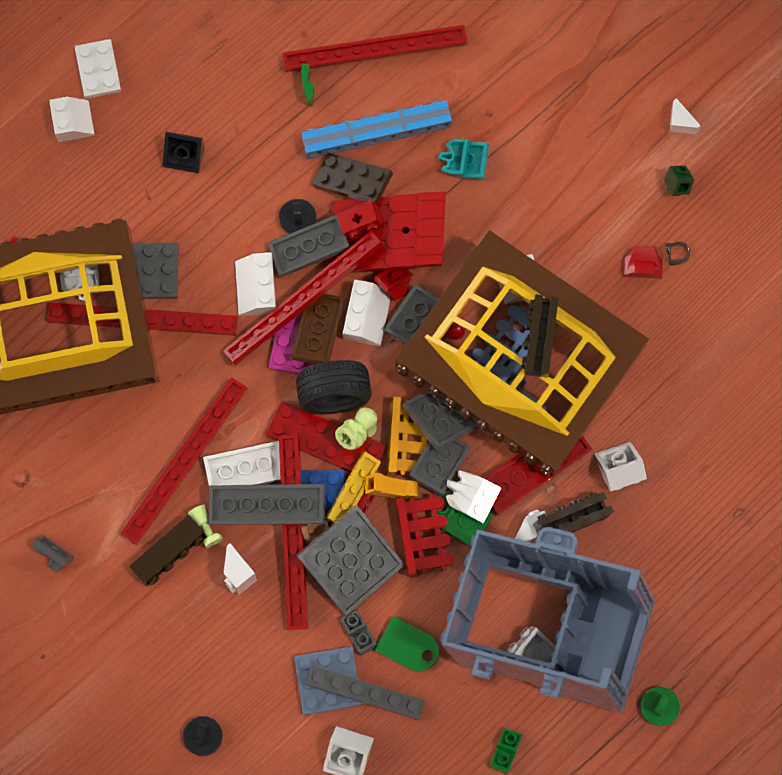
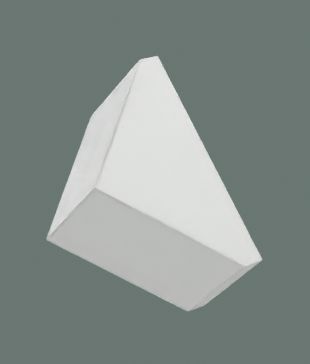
(682, 120)

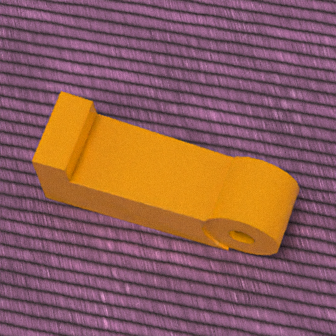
(391, 487)

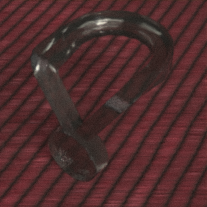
(677, 261)

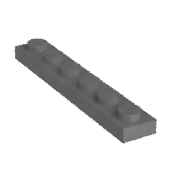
(365, 692)

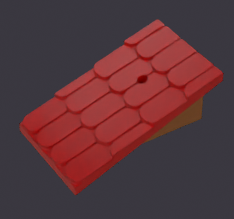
(409, 234)

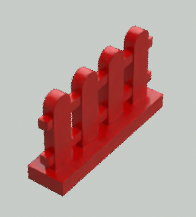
(427, 543)

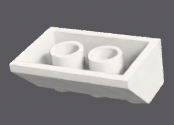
(255, 284)
(366, 313)

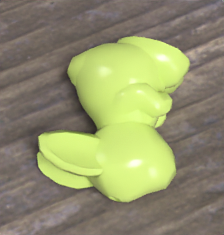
(355, 432)

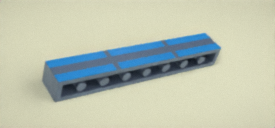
(376, 129)

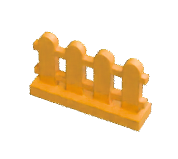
(402, 446)

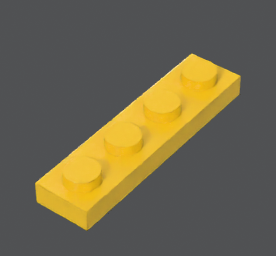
(353, 487)

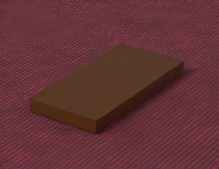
(318, 330)

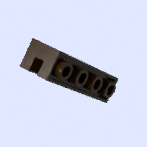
(541, 336)
(577, 515)
(167, 551)

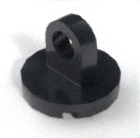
(296, 215)
(202, 736)

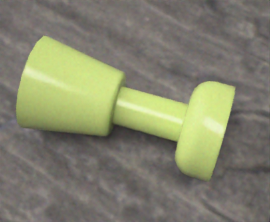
(201, 517)

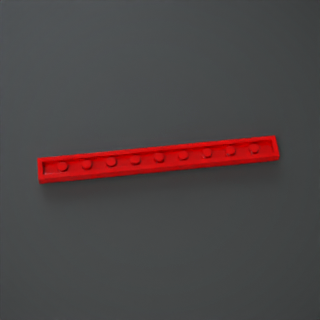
(375, 48)
(303, 298)
(157, 319)
(184, 461)
(293, 539)

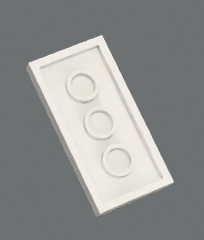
(245, 466)

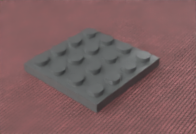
(350, 560)

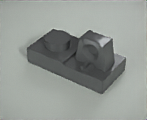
(58, 555)

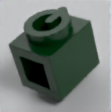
(679, 180)

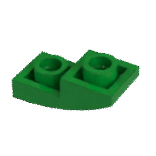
(505, 751)

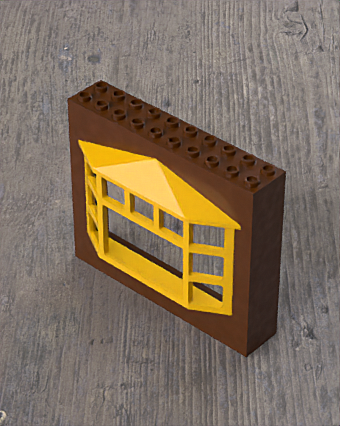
(92, 367)
(489, 399)

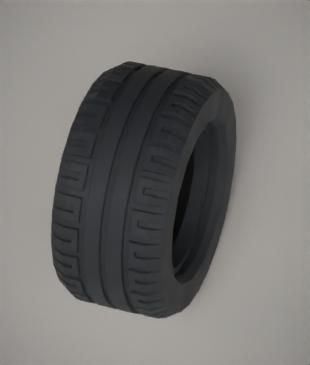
(333, 387)

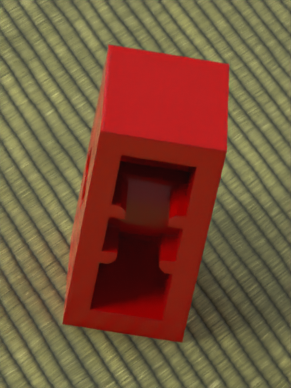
(360, 220)

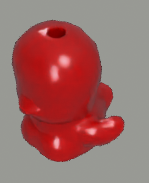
(454, 332)

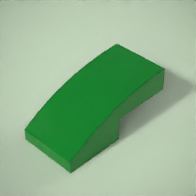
(308, 87)

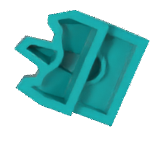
(466, 159)

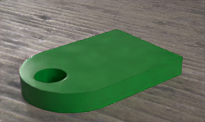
(460, 524)
(406, 645)

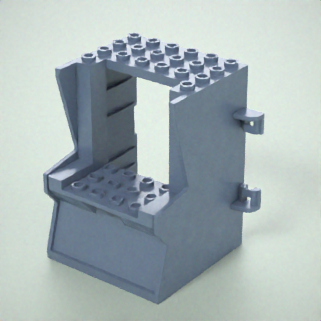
(599, 630)

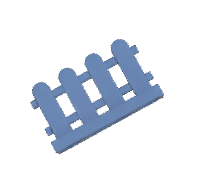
(507, 330)

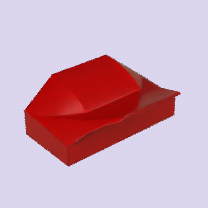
(643, 263)
(394, 282)

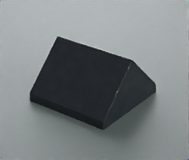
(183, 152)

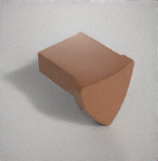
(312, 531)

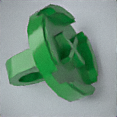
(660, 706)

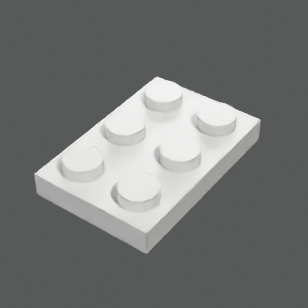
(97, 69)

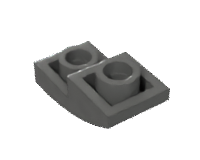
(358, 632)

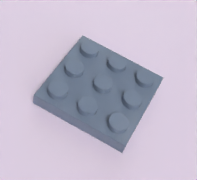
(335, 660)

